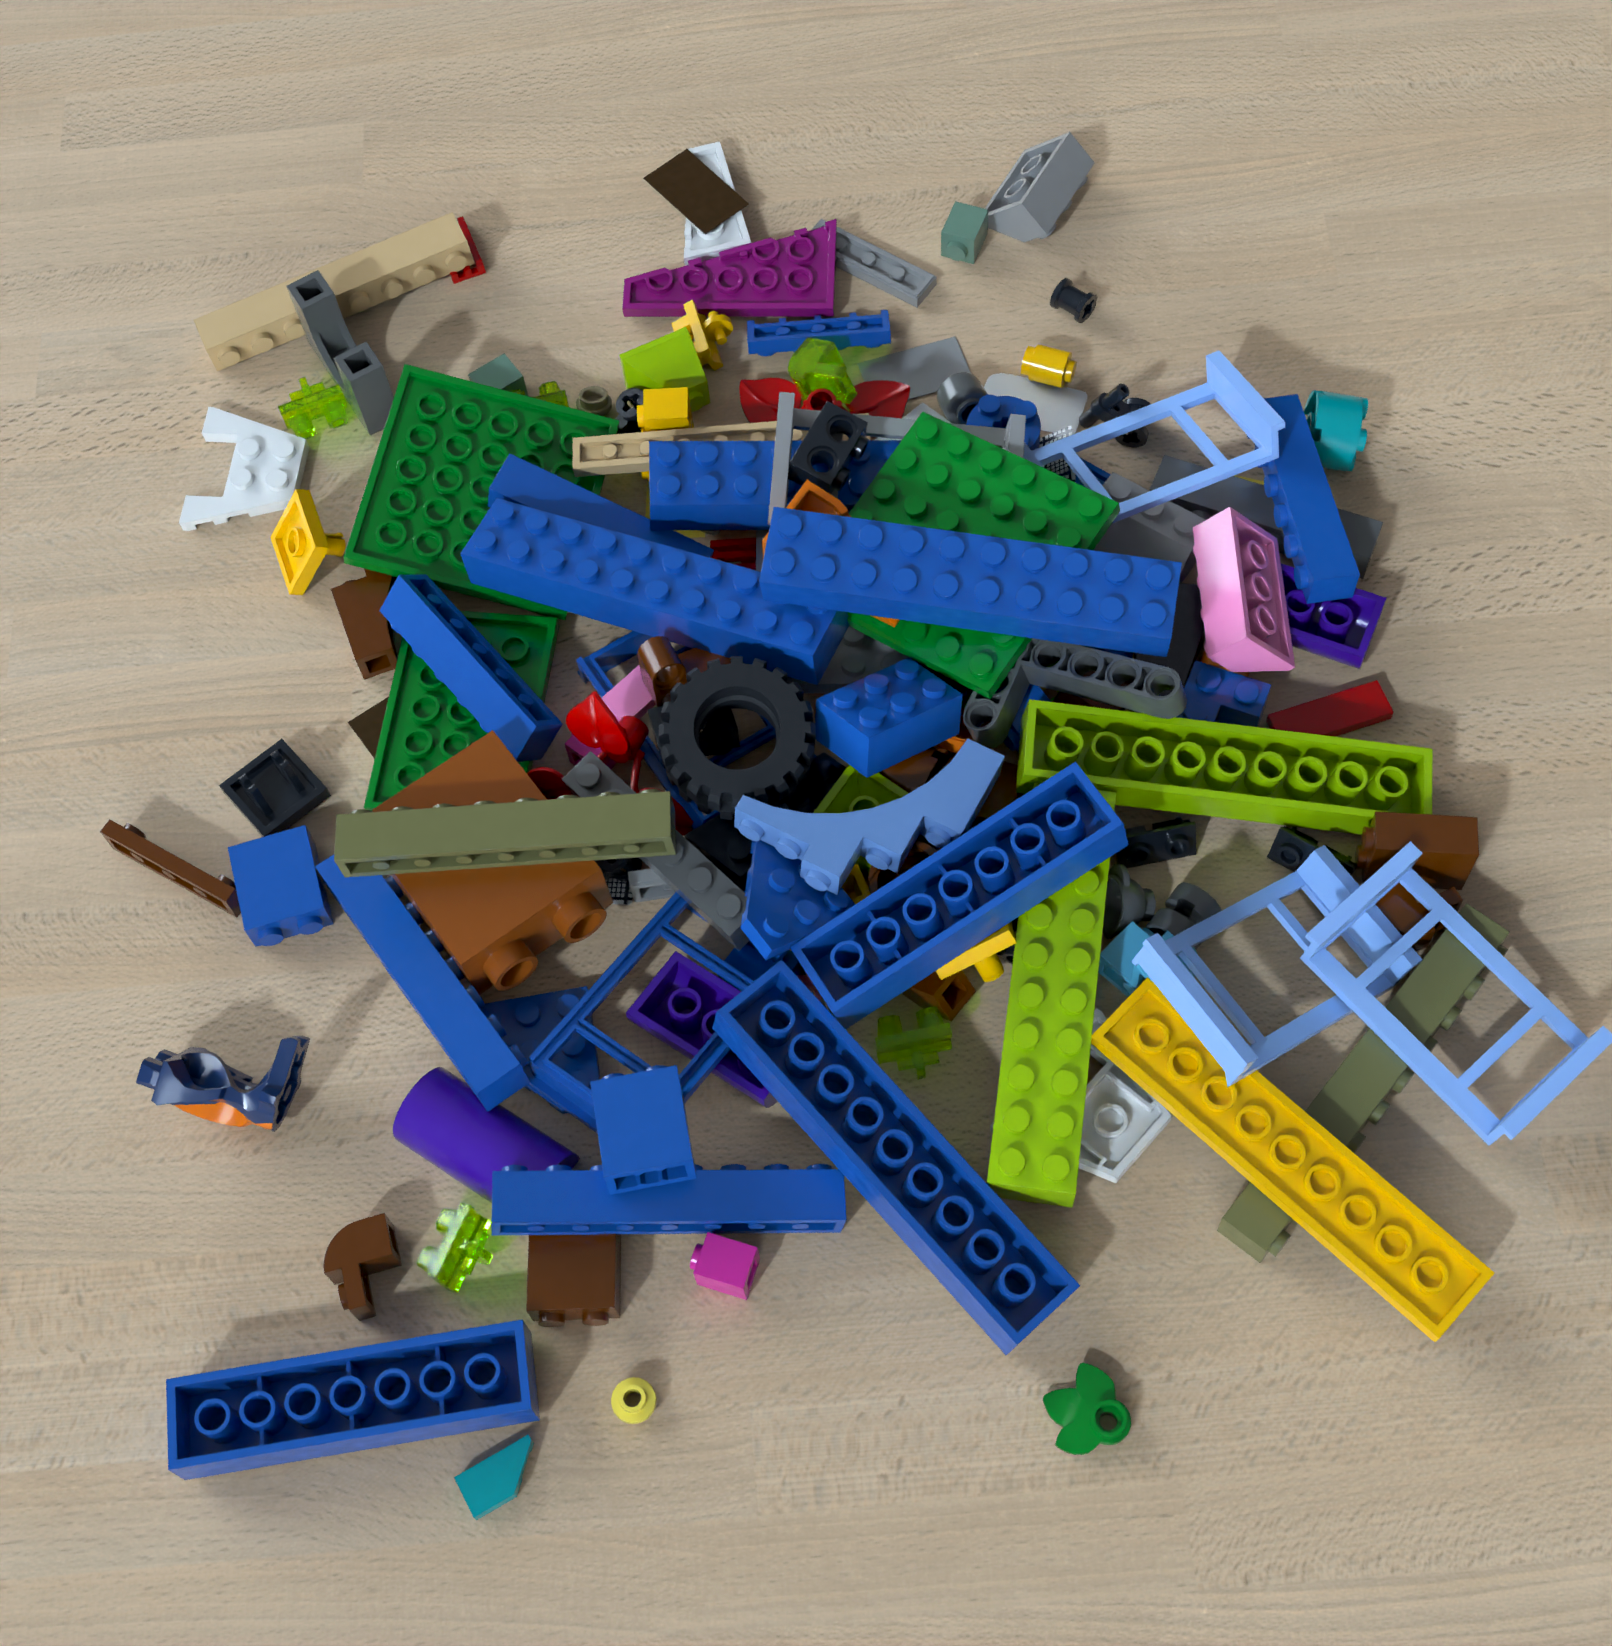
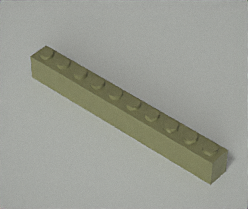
(1372, 1071)

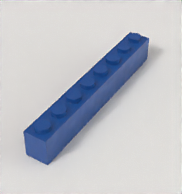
(430, 983)
(716, 1202)

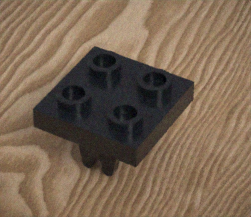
(275, 789)

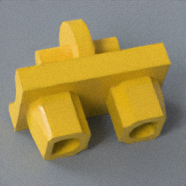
(705, 333)

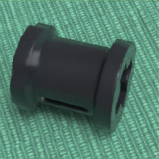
(1073, 300)

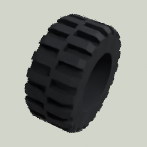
(736, 687)

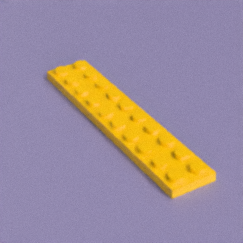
(1296, 1164)

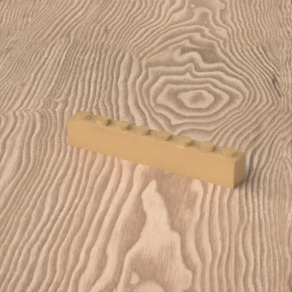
(357, 281)

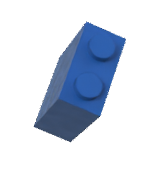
(280, 886)
(642, 1129)

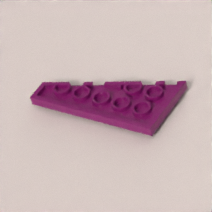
(751, 280)

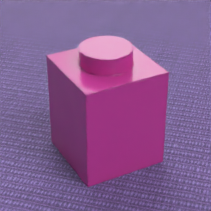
(725, 1265)

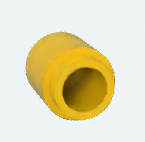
(1048, 365)

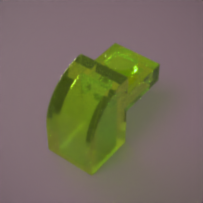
(819, 366)

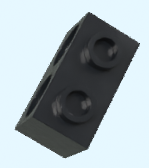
(822, 448)

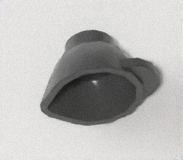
(1125, 902)

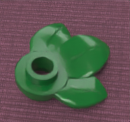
(1081, 1409)

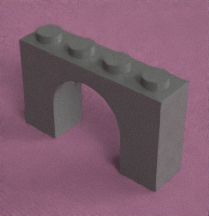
(349, 365)

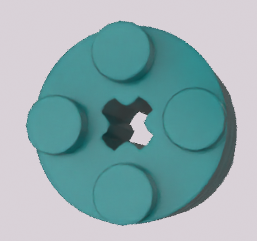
(1336, 427)

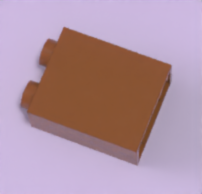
(497, 916)

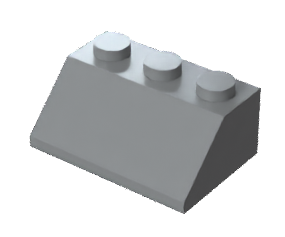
(1039, 188)
(1155, 533)

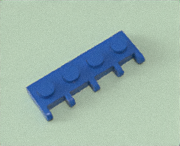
(843, 331)

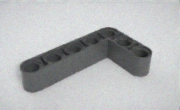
(1068, 678)

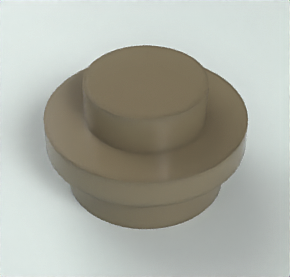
(594, 400)

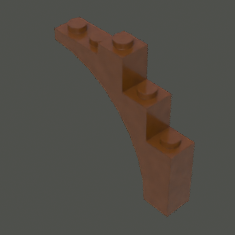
(365, 626)

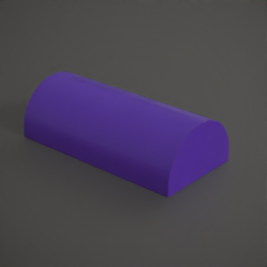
(1334, 627)
(681, 1012)
(458, 1135)

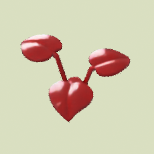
(877, 397)
(621, 741)

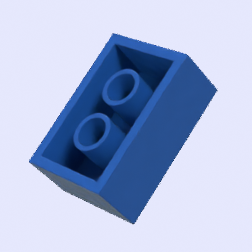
(888, 716)

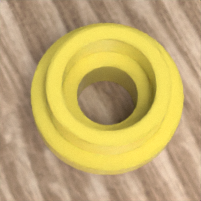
(643, 1410)

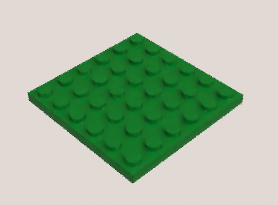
(437, 470)
(971, 486)

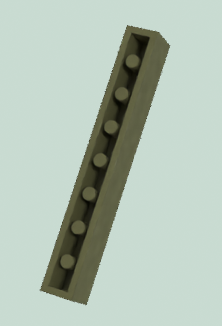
(505, 833)

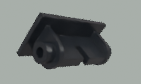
(1164, 842)
(1294, 847)

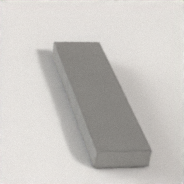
(881, 268)

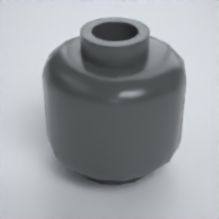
(959, 396)

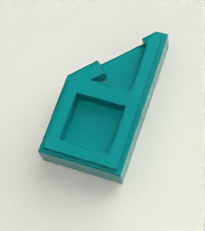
(495, 1478)

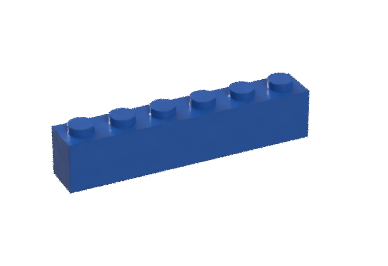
(539, 489)
(1307, 510)
(470, 667)

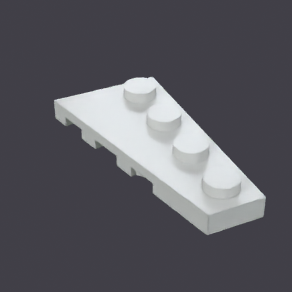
(728, 234)

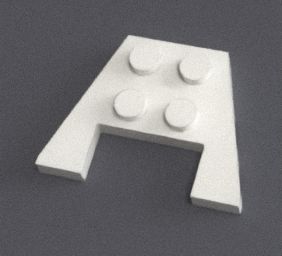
(261, 475)
(1117, 1119)

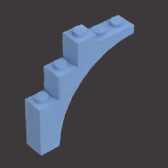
(883, 834)

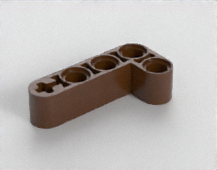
(663, 667)

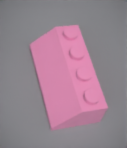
(1242, 595)

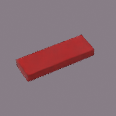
(1336, 712)

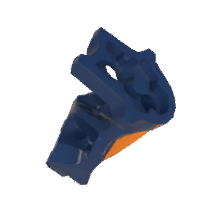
(218, 1093)

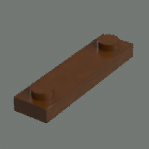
(132, 844)

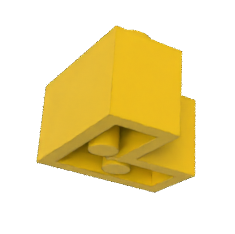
(664, 411)

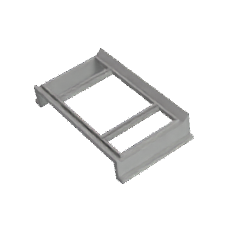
(791, 418)

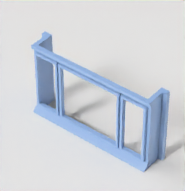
(1227, 388)
(1327, 887)
(1405, 1044)

